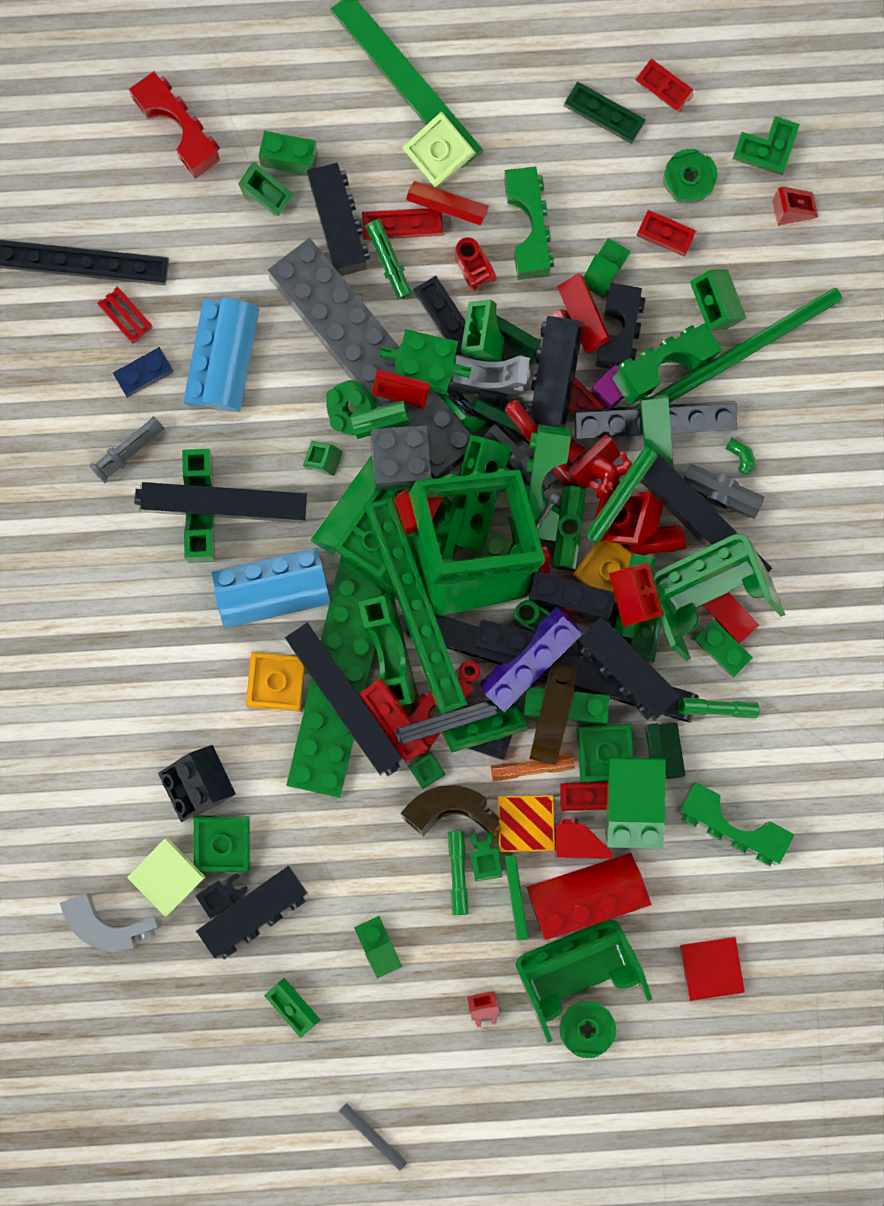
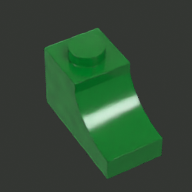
(481, 332)

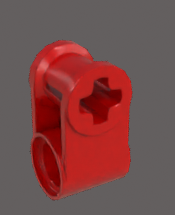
(476, 268)

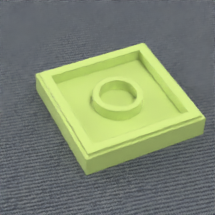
(439, 150)
(166, 877)

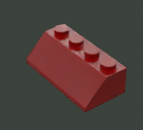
(588, 896)

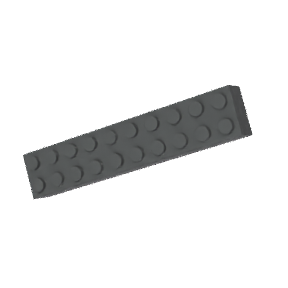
(356, 341)

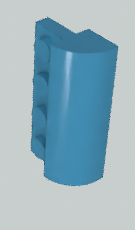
(221, 354)
(270, 588)

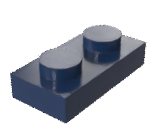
(143, 372)

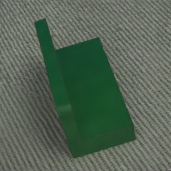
(517, 341)
(664, 742)

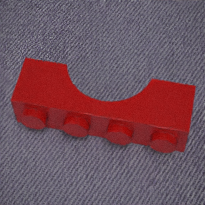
(156, 100)

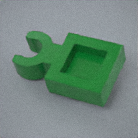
(485, 861)

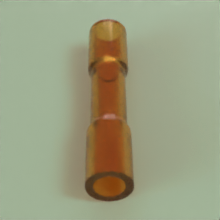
(514, 770)

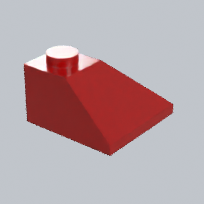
(636, 519)

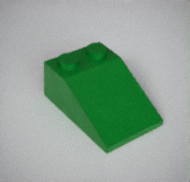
(635, 802)

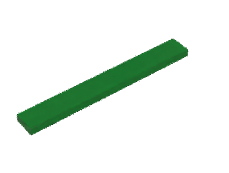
(396, 67)
(415, 605)

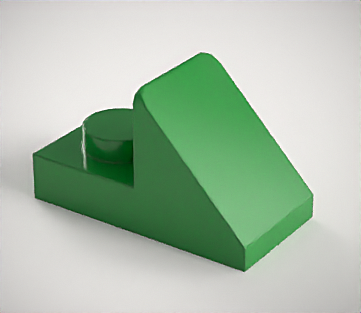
(263, 188)
(605, 267)
(378, 947)

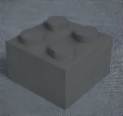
(399, 456)

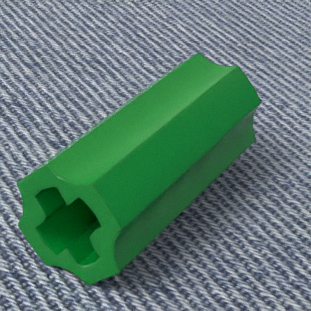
(383, 417)

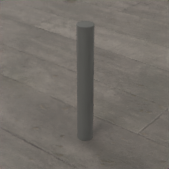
(368, 1132)

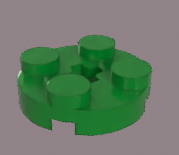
(698, 164)
(338, 401)
(600, 1019)

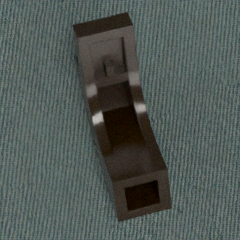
(553, 713)
(446, 801)

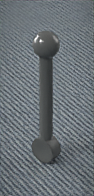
(553, 499)

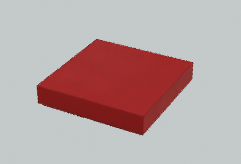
(712, 968)

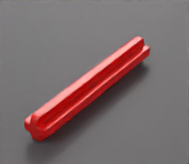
(527, 427)

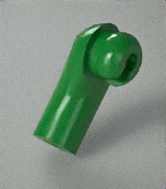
(745, 455)

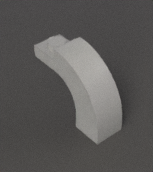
(498, 377)
(90, 928)

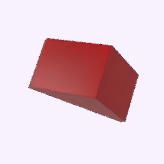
(793, 205)

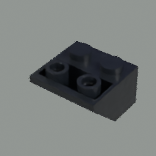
(196, 783)

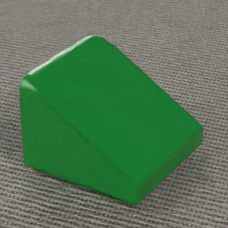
(323, 457)

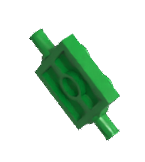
(426, 359)

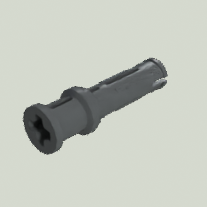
(118, 461)

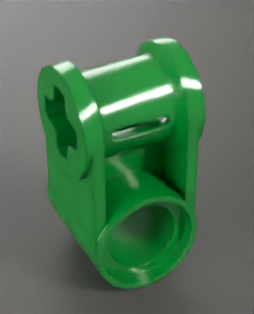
(539, 615)

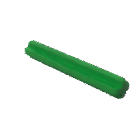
(621, 494)

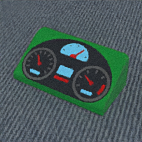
(463, 410)

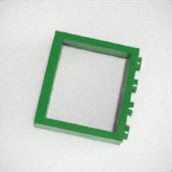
(481, 568)

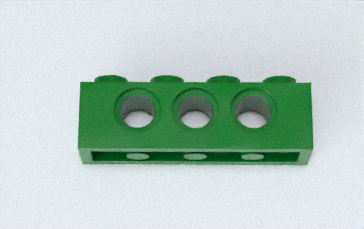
(481, 506)

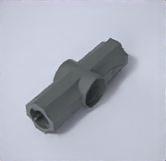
(519, 452)
(723, 491)

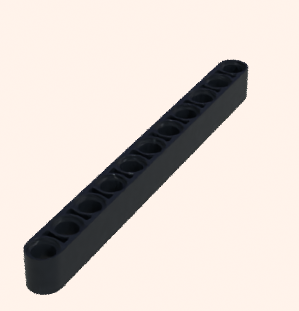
(462, 636)

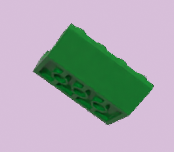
(350, 531)

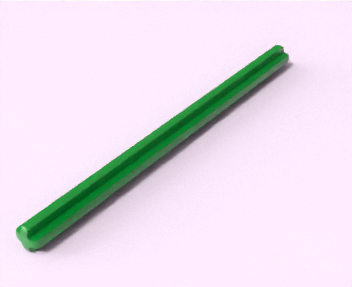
(751, 345)

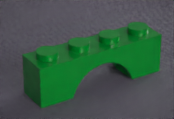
(523, 192)
(691, 349)
(551, 450)
(199, 530)
(384, 626)
(703, 808)

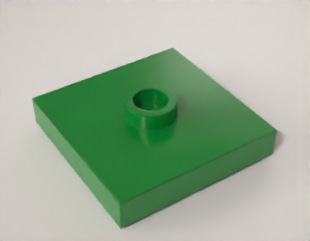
(597, 745)
(222, 843)

